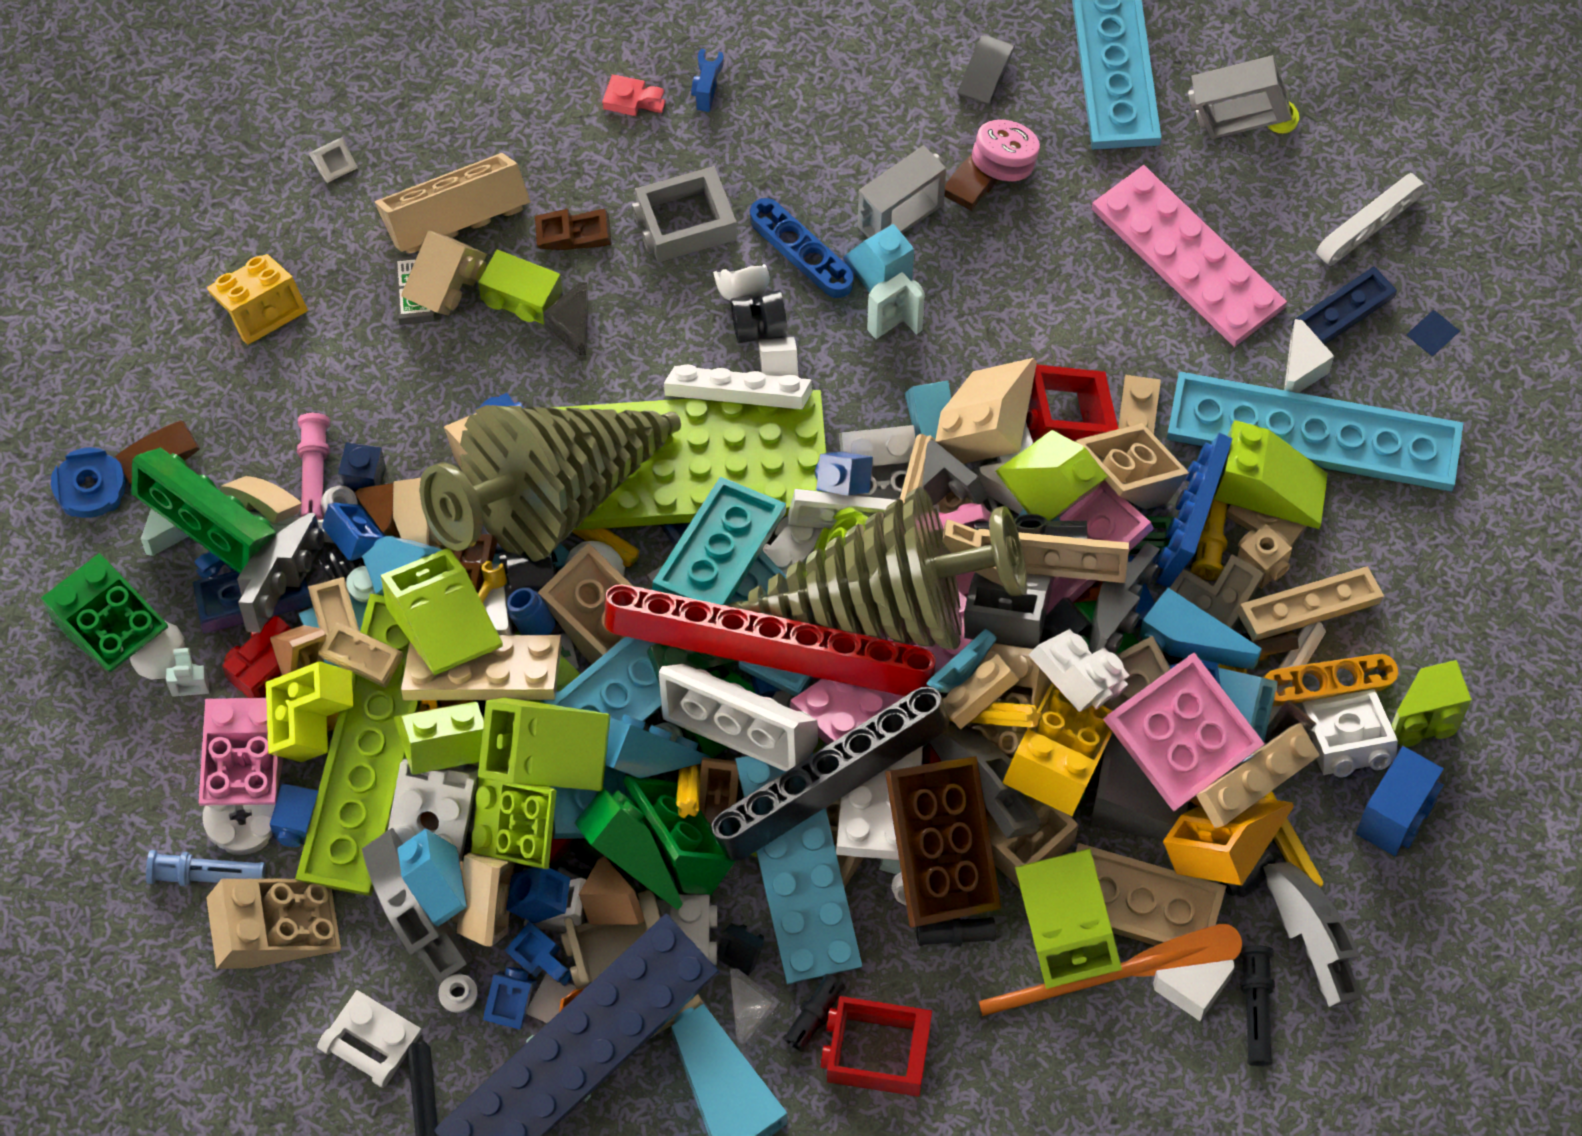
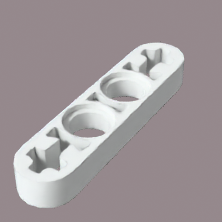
(1370, 219)

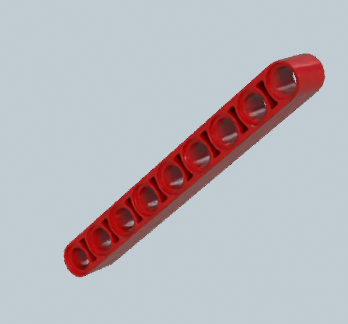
(767, 640)

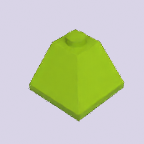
(1051, 475)

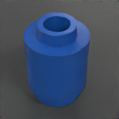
(530, 613)

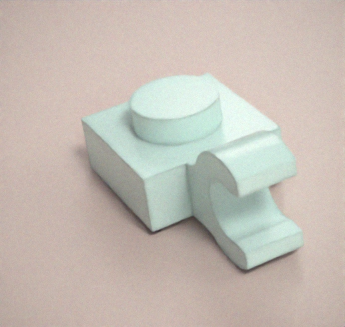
(185, 676)

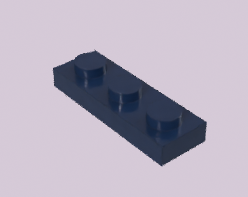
(1348, 305)

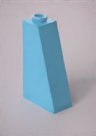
(722, 1080)

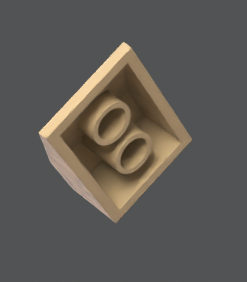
(988, 413)
(1136, 465)
(578, 601)
(486, 895)

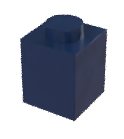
(361, 466)

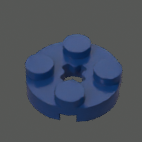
(93, 501)

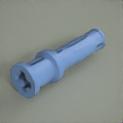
(187, 869)

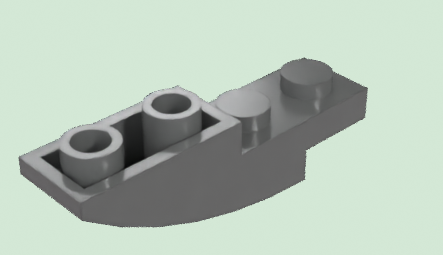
(276, 566)
(1118, 602)
(1004, 803)
(1311, 915)
(435, 944)

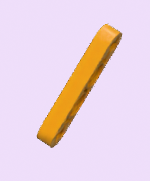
(1327, 676)

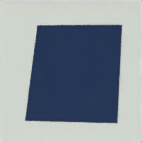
(1433, 332)

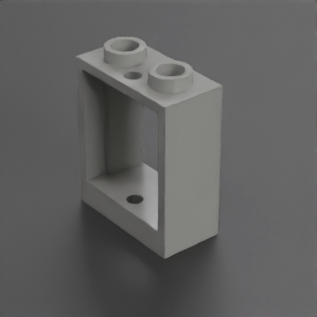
(1245, 112)
(903, 193)
(691, 239)

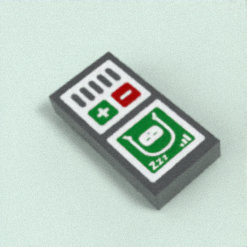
(408, 311)

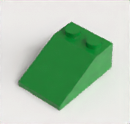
(617, 831)

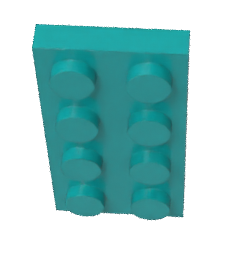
(720, 544)

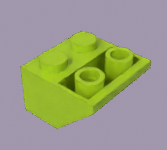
(1432, 705)

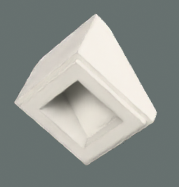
(333, 160)

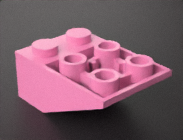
(236, 754)

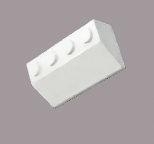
(736, 717)

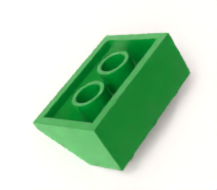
(684, 844)

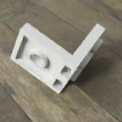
(443, 792)

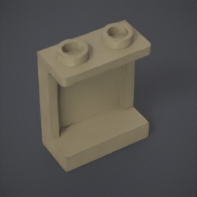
(601, 944)

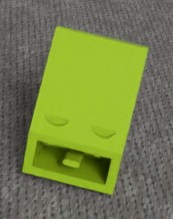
(440, 611)
(543, 744)
(514, 822)
(1068, 918)

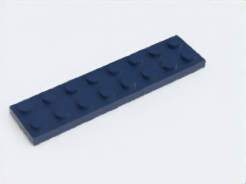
(587, 1038)

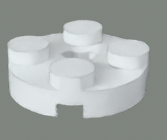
(234, 837)

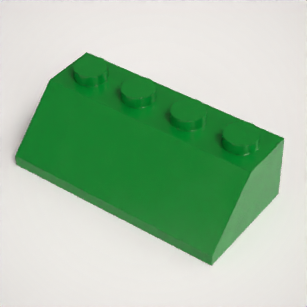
(199, 508)

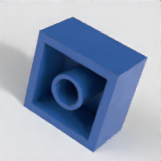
(1401, 802)

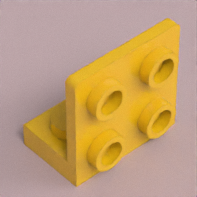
(259, 297)

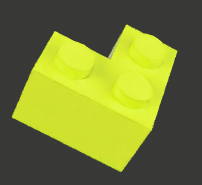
(300, 708)

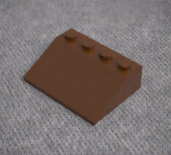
(943, 840)

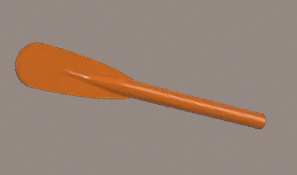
(1199, 947)

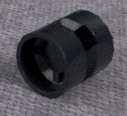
(771, 315)

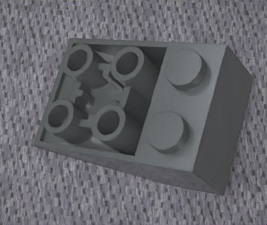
(1010, 618)

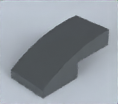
(985, 70)

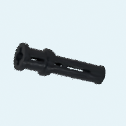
(1257, 987)

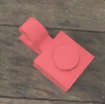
(630, 94)

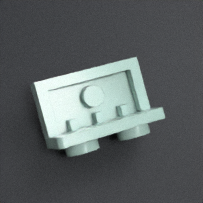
(893, 303)

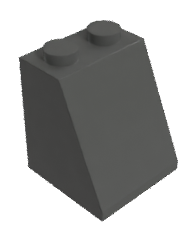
(1128, 799)

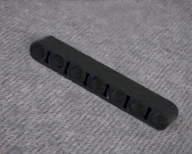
(830, 773)

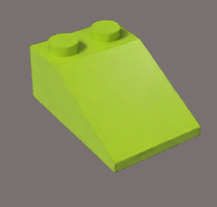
(1271, 477)

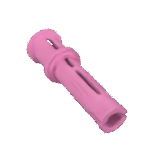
(313, 452)

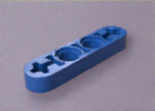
(799, 249)

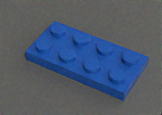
(1193, 507)

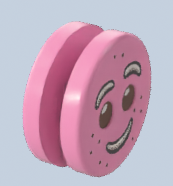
(1005, 150)

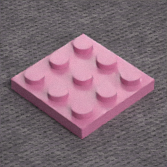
(1183, 731)

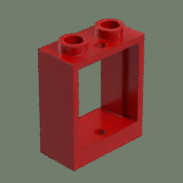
(1092, 396)
(884, 1014)

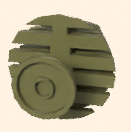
(536, 473)
(892, 576)

